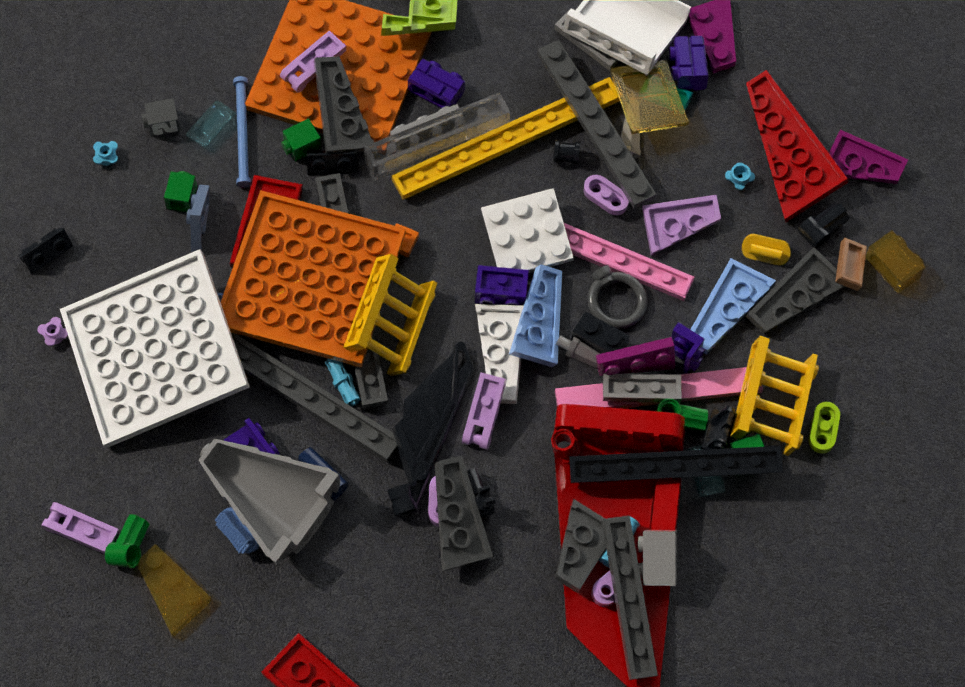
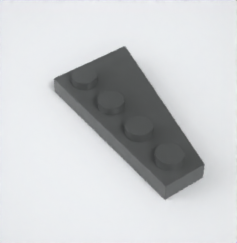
(340, 112)

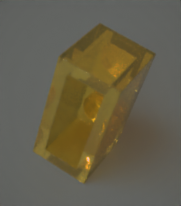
(895, 261)

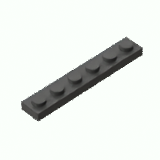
(629, 598)

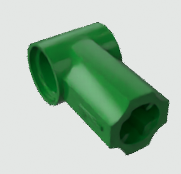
(694, 417)
(126, 549)

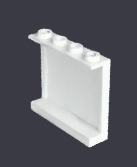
(628, 29)

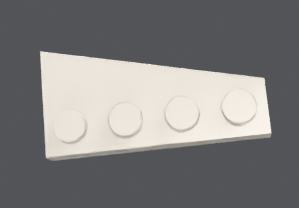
(497, 330)

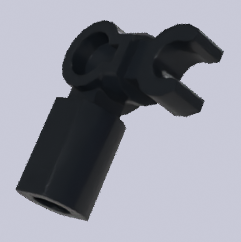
(482, 495)

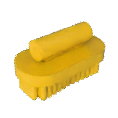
(766, 249)

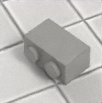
(659, 557)

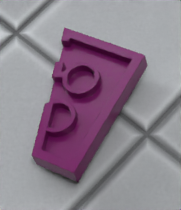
(715, 24)
(865, 160)
(639, 358)

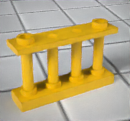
(368, 314)
(751, 400)

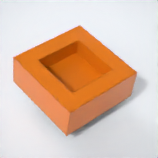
(409, 241)

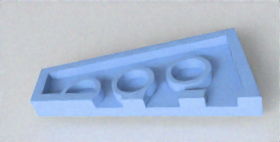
(730, 301)
(540, 319)

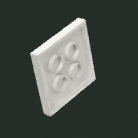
(527, 232)

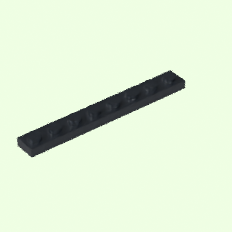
(676, 464)

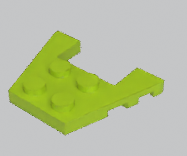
(423, 17)

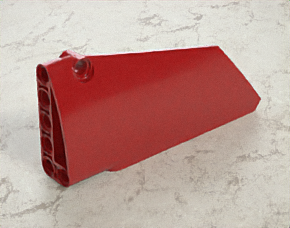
(650, 502)

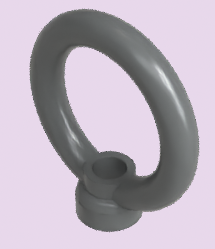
(604, 277)

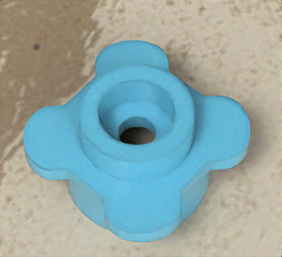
(105, 159)
(740, 169)

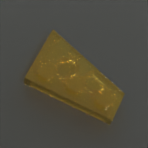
(172, 589)

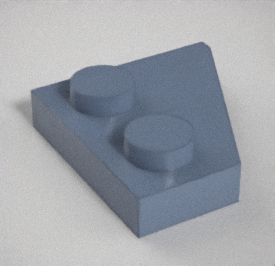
(198, 216)

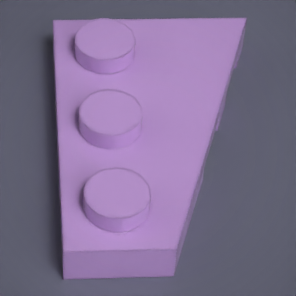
(676, 220)

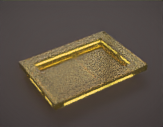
(650, 99)

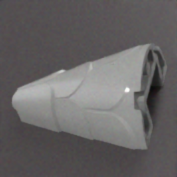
(271, 494)

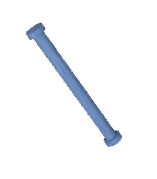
(240, 83)

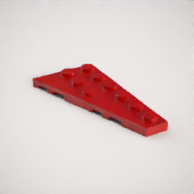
(796, 157)

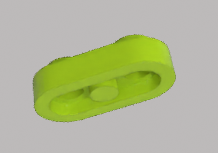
(824, 429)

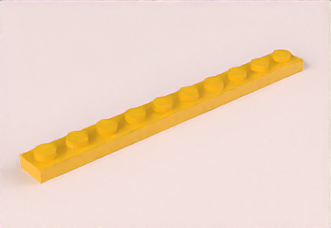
(495, 142)

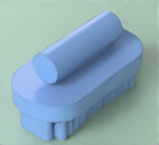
(236, 532)

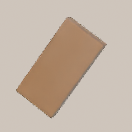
(851, 264)

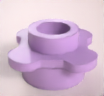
(53, 338)

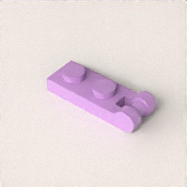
(326, 46)
(484, 410)
(80, 528)

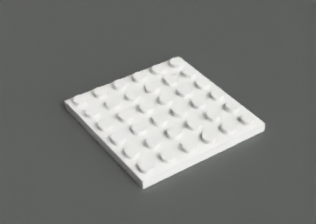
(154, 348)

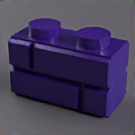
(690, 63)
(436, 84)

